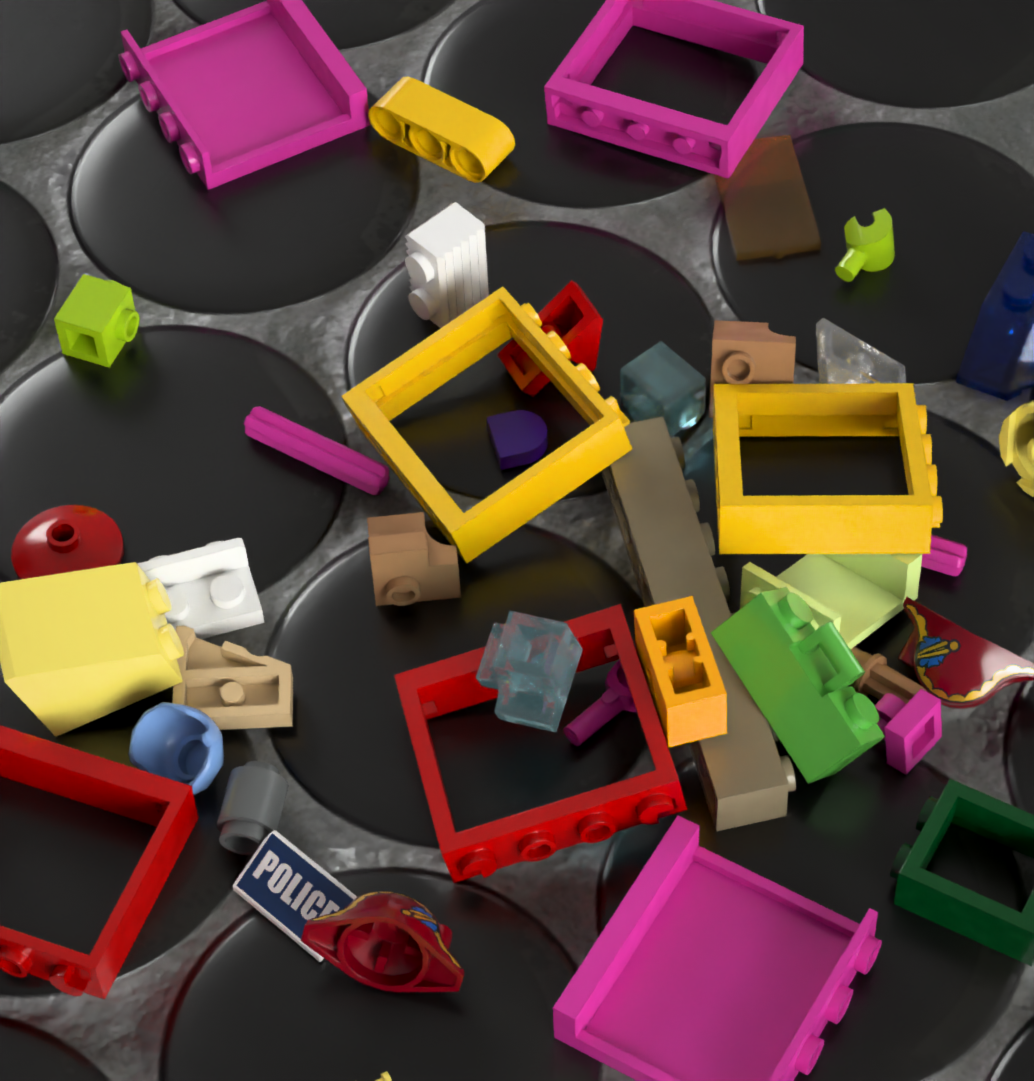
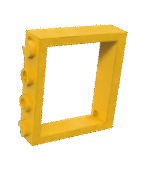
(441, 359)
(823, 521)

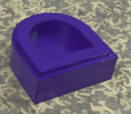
(517, 437)

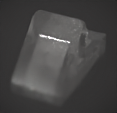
(851, 360)

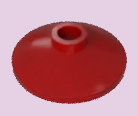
(91, 542)

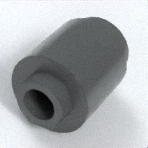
(251, 806)

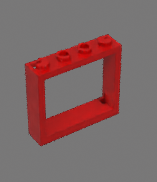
(117, 790)
(560, 824)

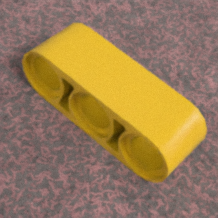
(441, 129)

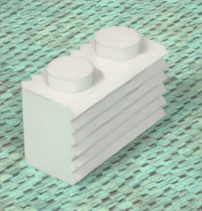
(447, 265)

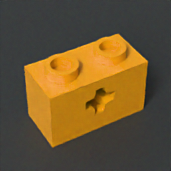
(680, 671)

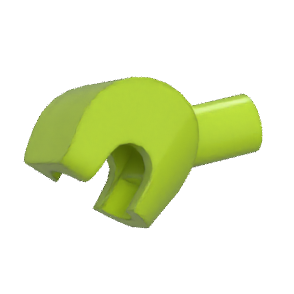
(867, 247)

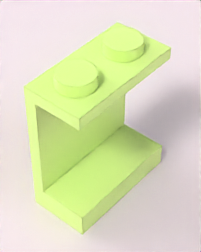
(848, 589)

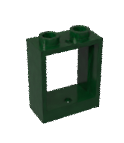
(954, 904)

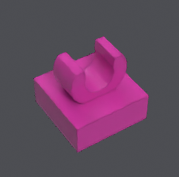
(909, 728)

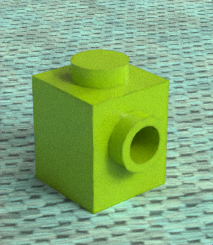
(96, 320)

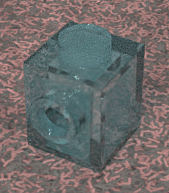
(663, 386)

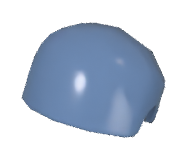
(178, 745)

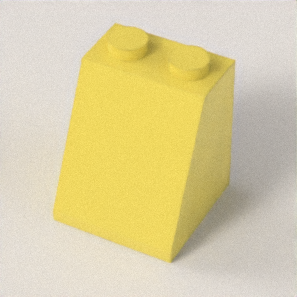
(86, 643)

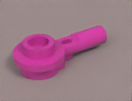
(604, 709)

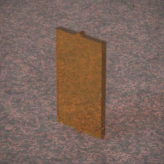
(768, 202)

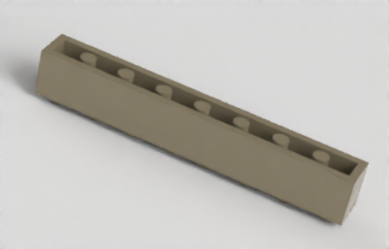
(671, 561)

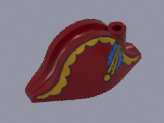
(957, 663)
(387, 944)

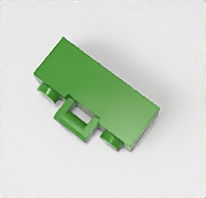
(801, 681)

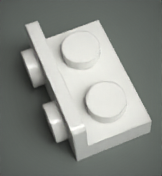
(208, 588)

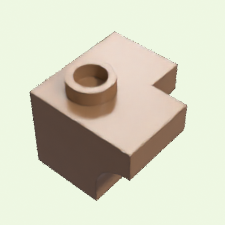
(750, 355)
(410, 563)

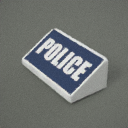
(290, 887)

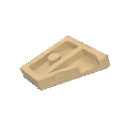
(233, 684)

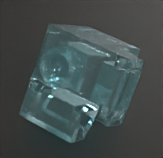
(531, 667)

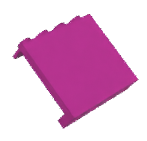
(247, 89)
(712, 973)

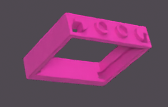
(663, 131)

